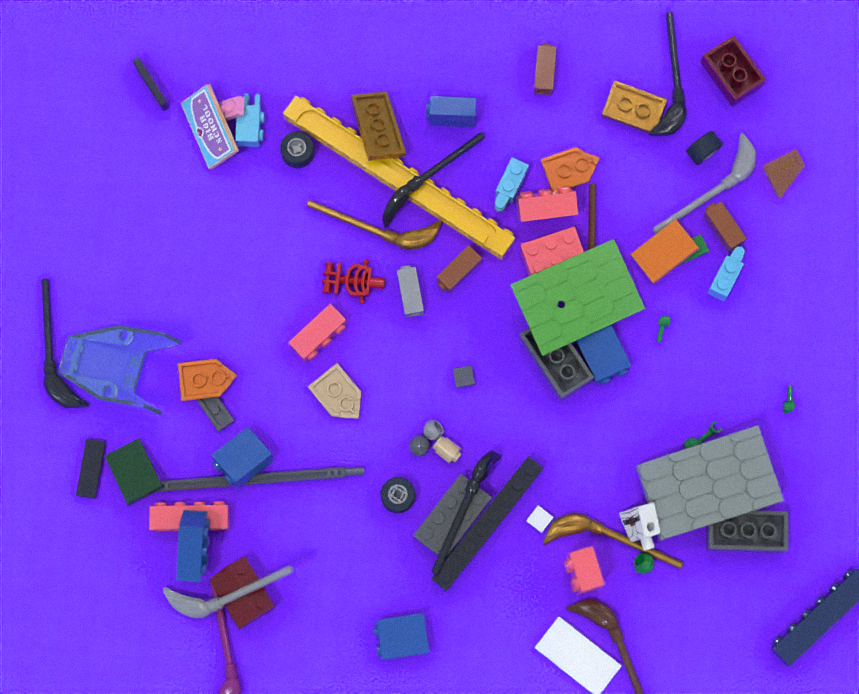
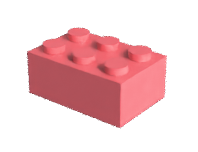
(546, 204)
(550, 250)
(584, 571)

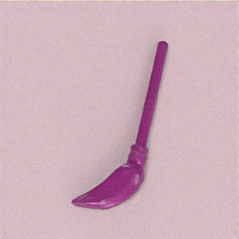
(231, 684)

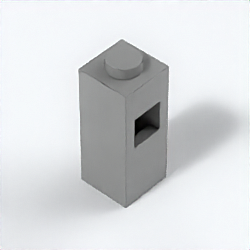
(410, 291)

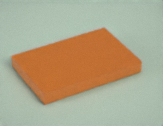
(664, 251)

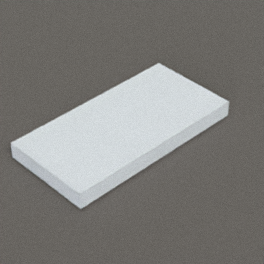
(577, 656)

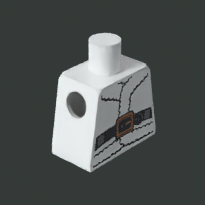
(641, 524)

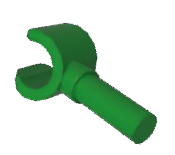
(663, 321)
(790, 405)
(711, 431)

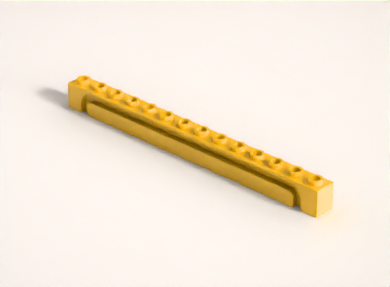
(394, 175)

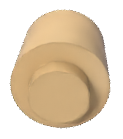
(447, 450)

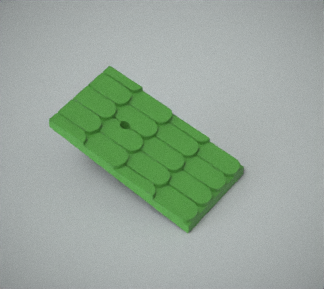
(594, 295)

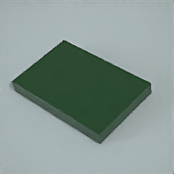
(133, 472)

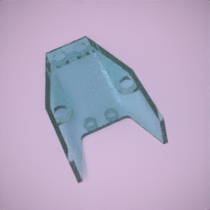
(110, 362)

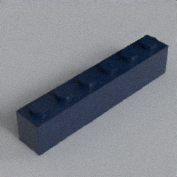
(818, 620)

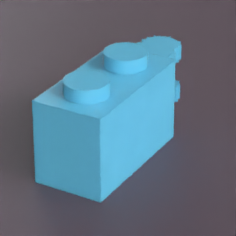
(249, 126)
(510, 184)
(727, 275)

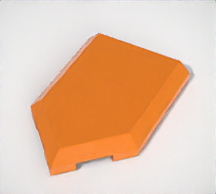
(569, 168)
(203, 379)

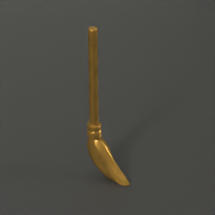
(406, 240)
(578, 523)

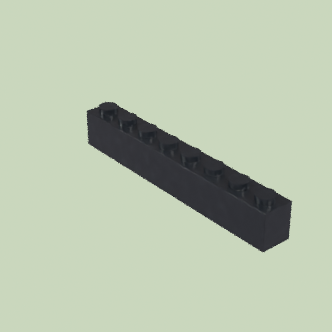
(487, 523)

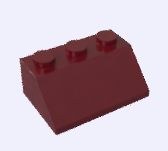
(248, 607)

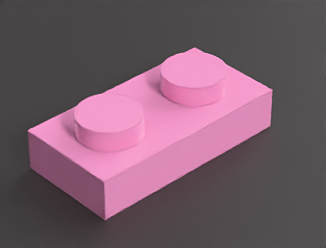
(232, 107)

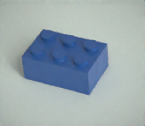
(192, 546)

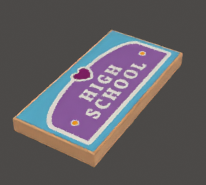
(209, 127)

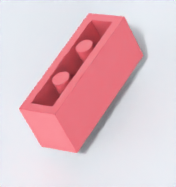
(318, 333)

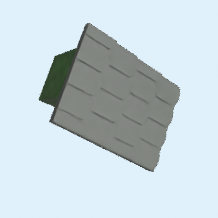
(710, 482)

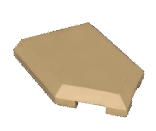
(337, 393)

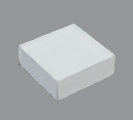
(539, 519)

